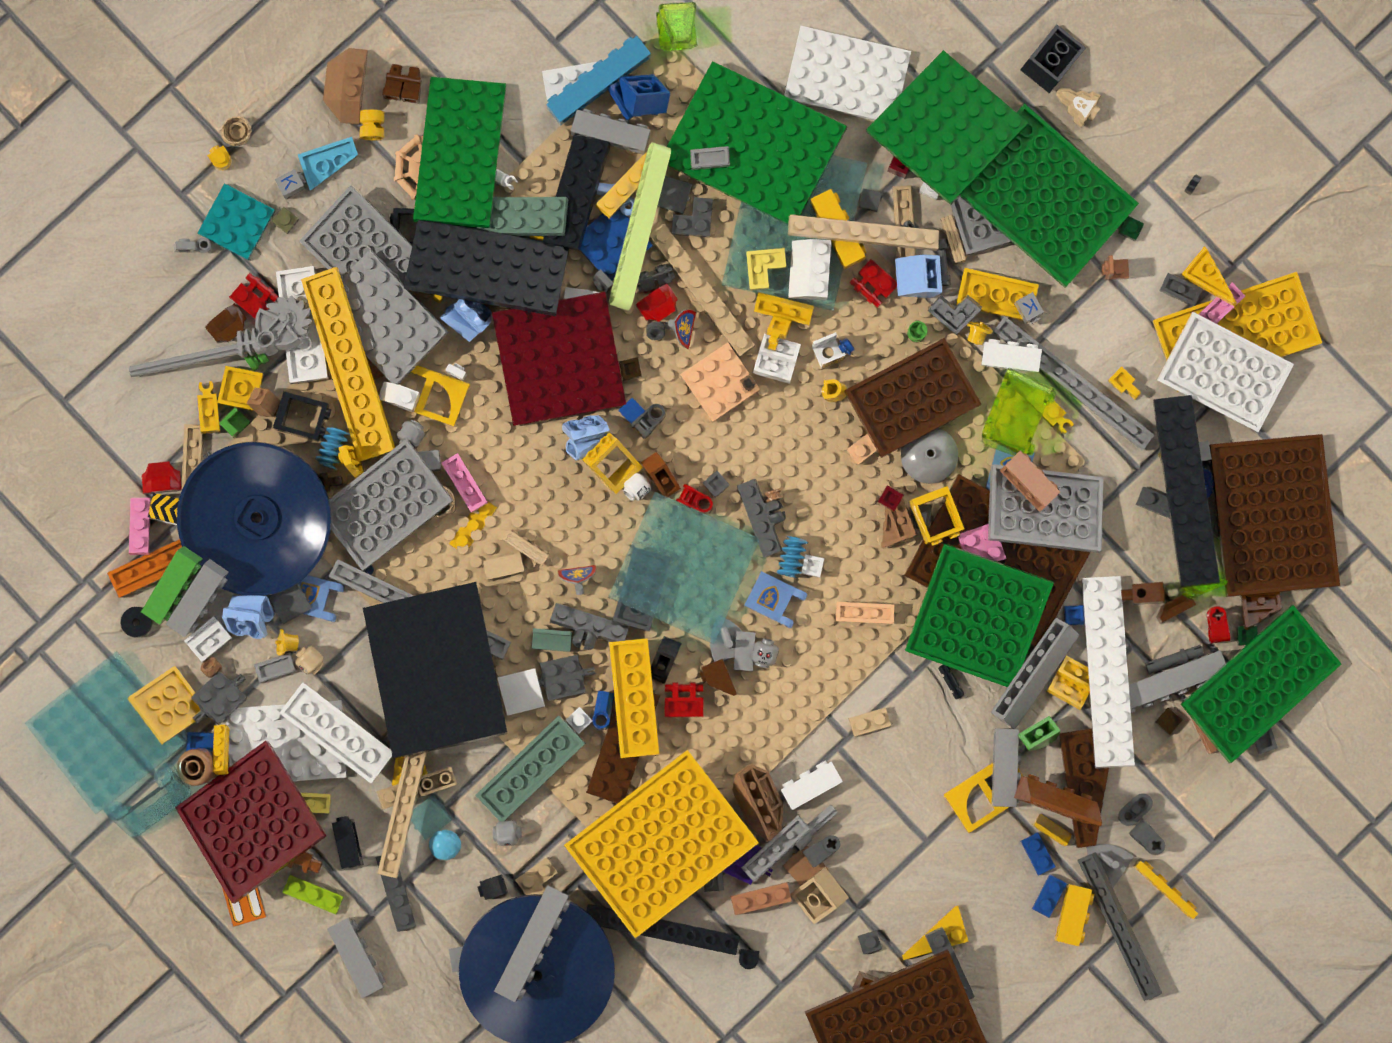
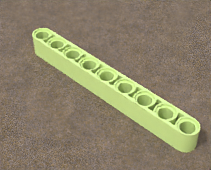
(639, 226)

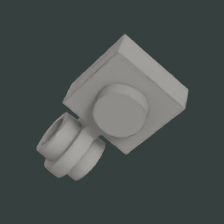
(185, 245)

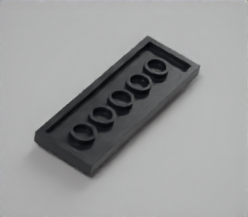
(580, 186)

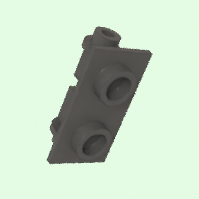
(660, 274)

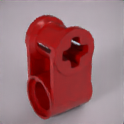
(694, 499)
(1218, 629)

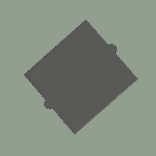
(674, 195)
(290, 603)

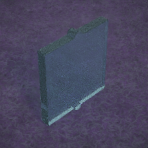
(430, 817)

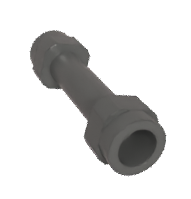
(945, 278)

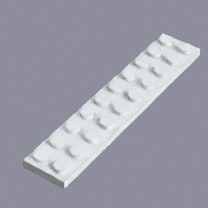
(1108, 672)

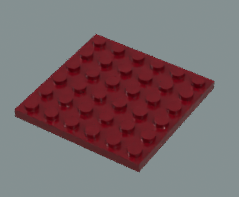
(559, 361)
(250, 822)

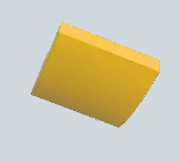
(1071, 683)

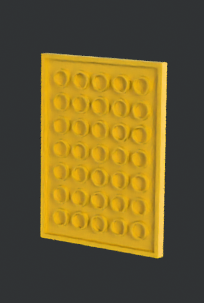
(661, 843)

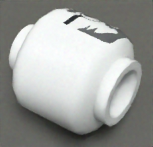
(637, 487)

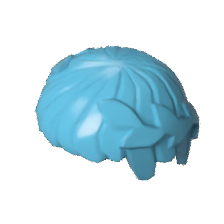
(444, 844)

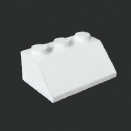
(809, 269)

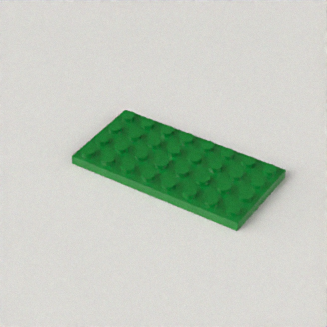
(460, 152)
(1261, 684)

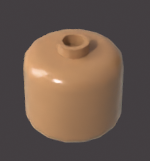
(196, 766)

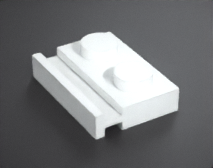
(208, 639)

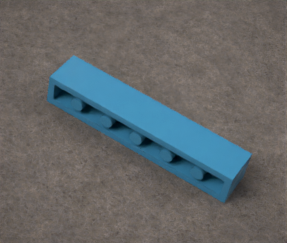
(595, 82)

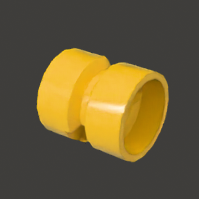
(371, 127)

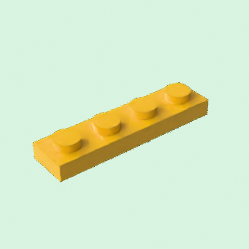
(622, 190)
(1172, 894)

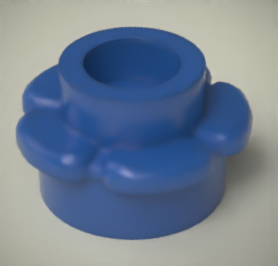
(846, 346)

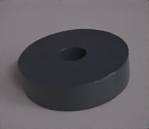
(128, 626)

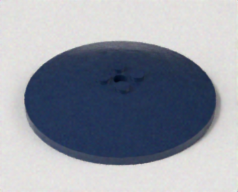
(219, 507)
(573, 983)

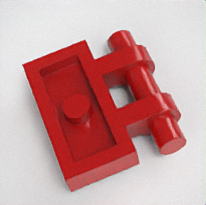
(878, 279)
(250, 301)
(684, 706)

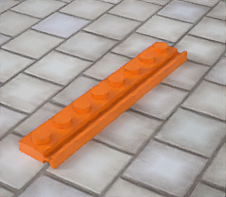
(143, 570)

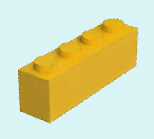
(827, 206)

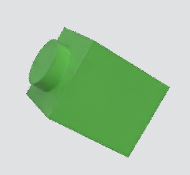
(1040, 734)

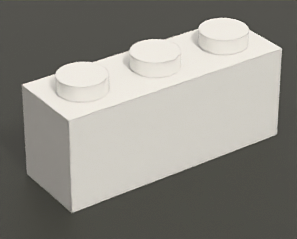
(1011, 356)
(810, 784)

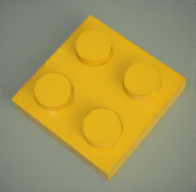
(238, 386)

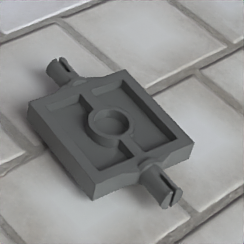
(563, 677)
(219, 698)

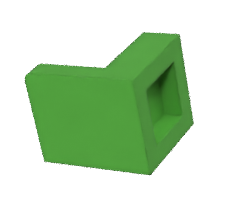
(234, 422)

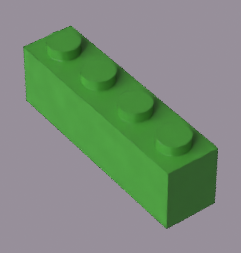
(172, 584)

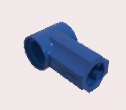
(603, 708)

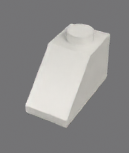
(399, 396)

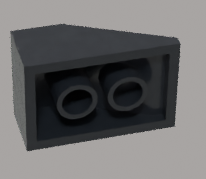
(1052, 58)

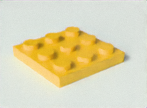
(166, 704)

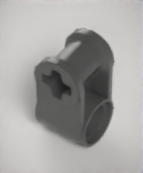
(648, 421)
(1145, 835)
(819, 851)

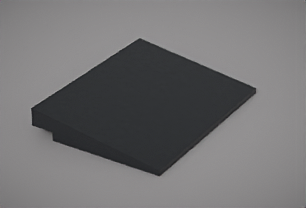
(435, 670)

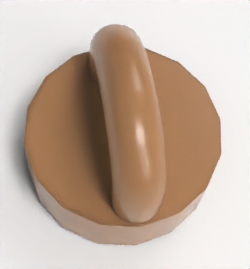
(211, 667)

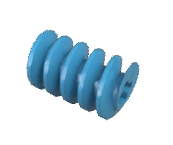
(331, 447)
(791, 557)

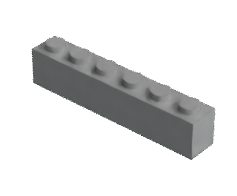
(1035, 673)
(1174, 680)
(532, 943)

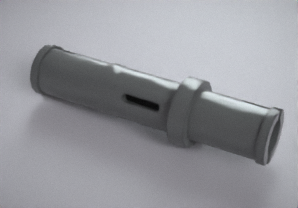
(1175, 658)

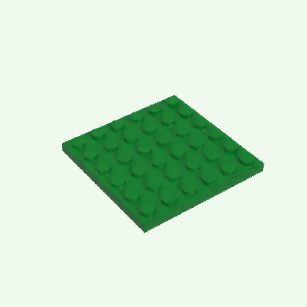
(947, 127)
(978, 615)

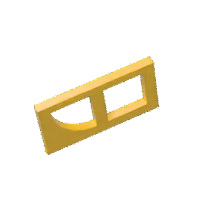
(455, 388)
(958, 798)

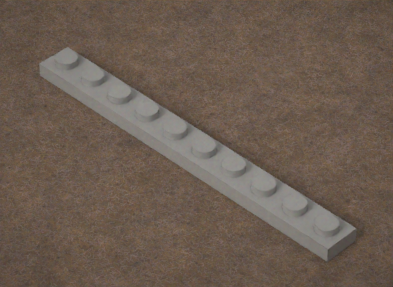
(1079, 387)
(386, 592)

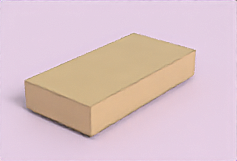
(503, 566)

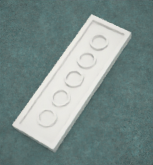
(308, 359)
(337, 732)

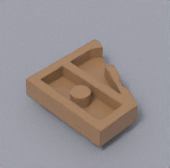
(897, 525)

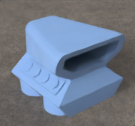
(467, 318)
(584, 435)
(248, 615)

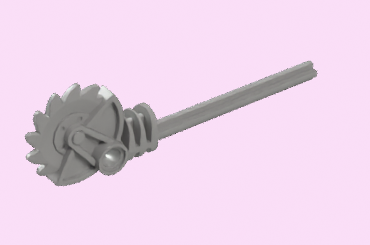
(279, 325)

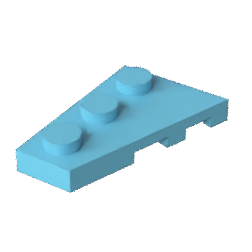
(326, 160)

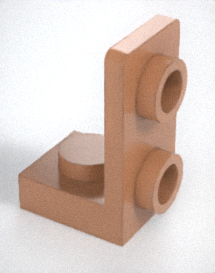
(1115, 269)

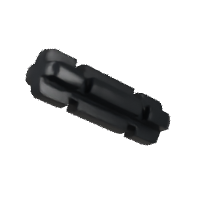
(951, 681)

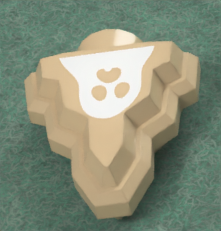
(1079, 104)

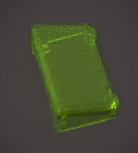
(1016, 413)

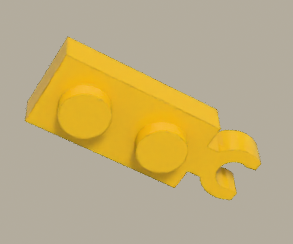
(208, 410)
(1054, 414)

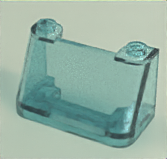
(155, 806)

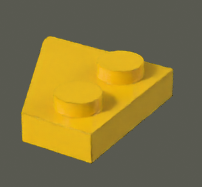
(349, 458)

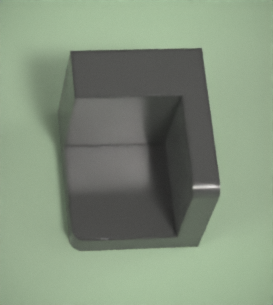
(926, 514)

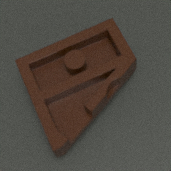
(1259, 607)

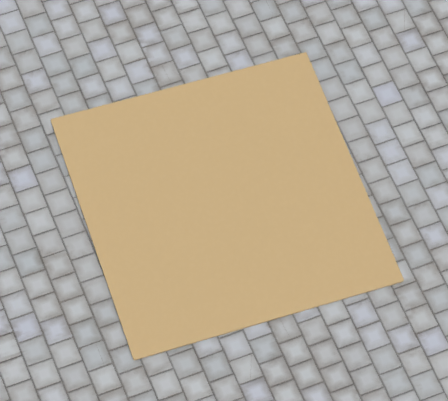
(778, 436)

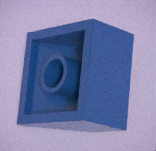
(644, 95)

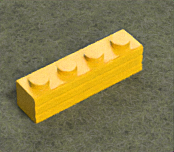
(220, 749)

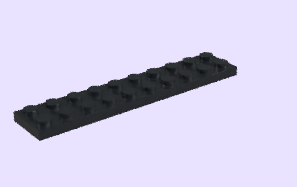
(1186, 491)

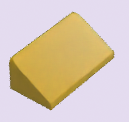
(1052, 830)

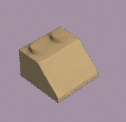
(819, 895)

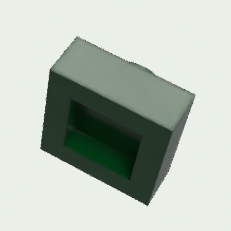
(1131, 228)
(1245, 636)

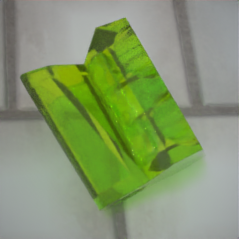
(677, 26)

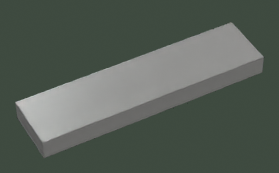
(776, 848)

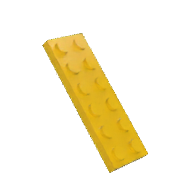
(634, 698)

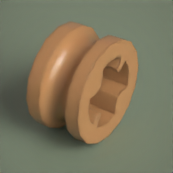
(773, 495)

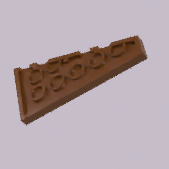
(1083, 777)

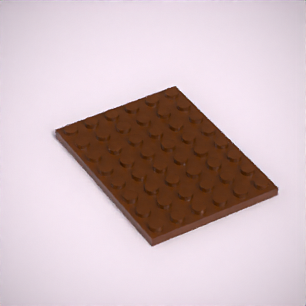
(1274, 515)
(1050, 563)
(907, 1006)

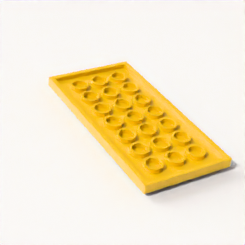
(1269, 315)

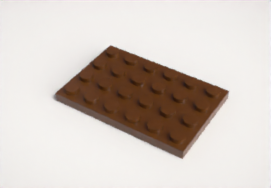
(912, 397)

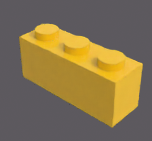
(1074, 915)

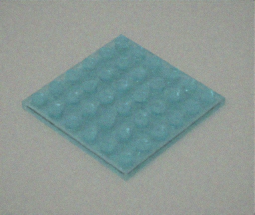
(684, 568)
(100, 735)

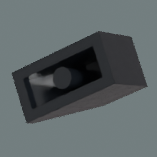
(664, 659)
(492, 887)

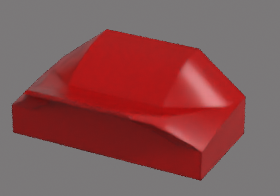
(658, 304)
(161, 478)

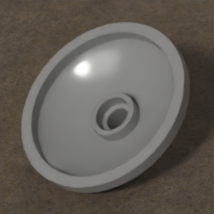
(934, 468)

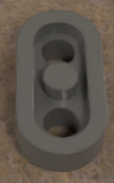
(1135, 810)

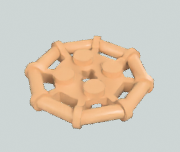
(414, 164)

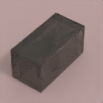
(747, 383)

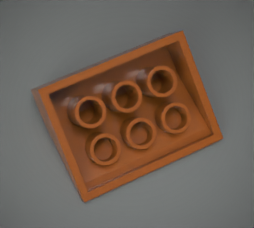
(1058, 801)

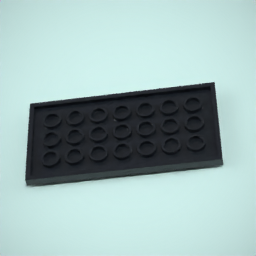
(486, 267)

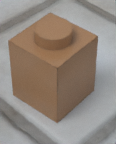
(263, 402)

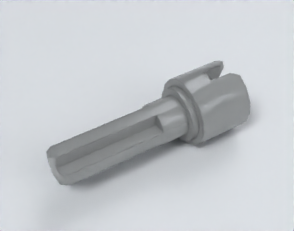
(816, 824)

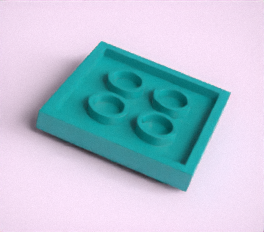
(236, 221)

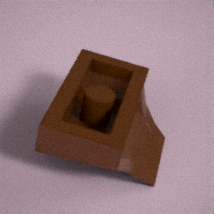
(226, 324)
(1174, 608)

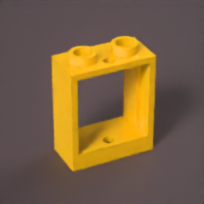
(623, 473)
(945, 493)

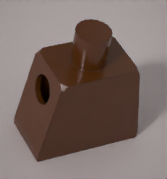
(1154, 593)

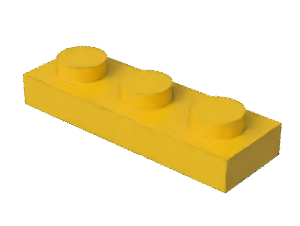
(783, 308)
(476, 521)

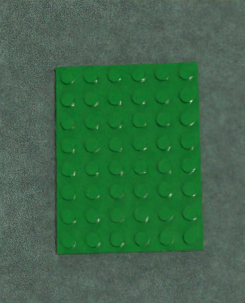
(772, 141)
(1049, 199)

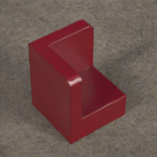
(897, 168)
(890, 498)

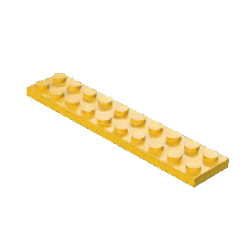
(348, 364)

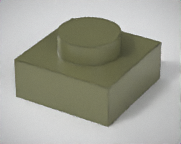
(285, 220)

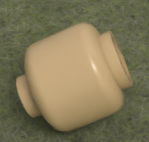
(309, 660)

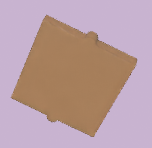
(800, 868)

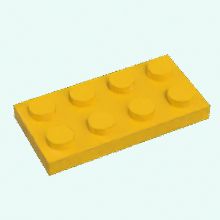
(994, 292)

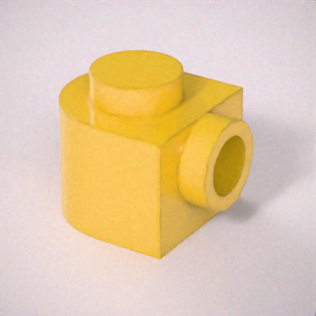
(220, 158)
(833, 390)

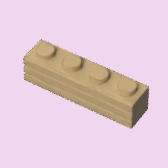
(953, 239)
(525, 547)

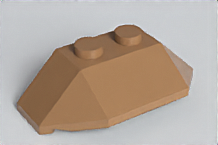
(346, 84)
(759, 801)

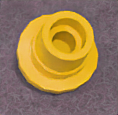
(978, 332)
(286, 642)

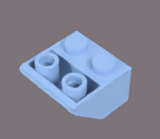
(919, 276)

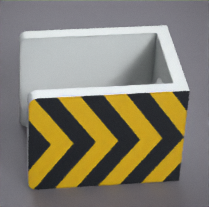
(828, 341)
(163, 509)

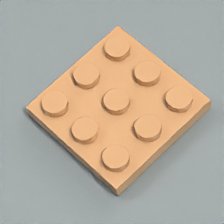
(716, 382)

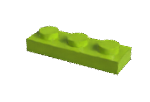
(313, 894)

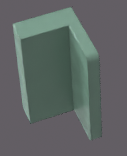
(551, 640)

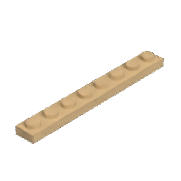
(863, 232)
(701, 290)
(401, 815)

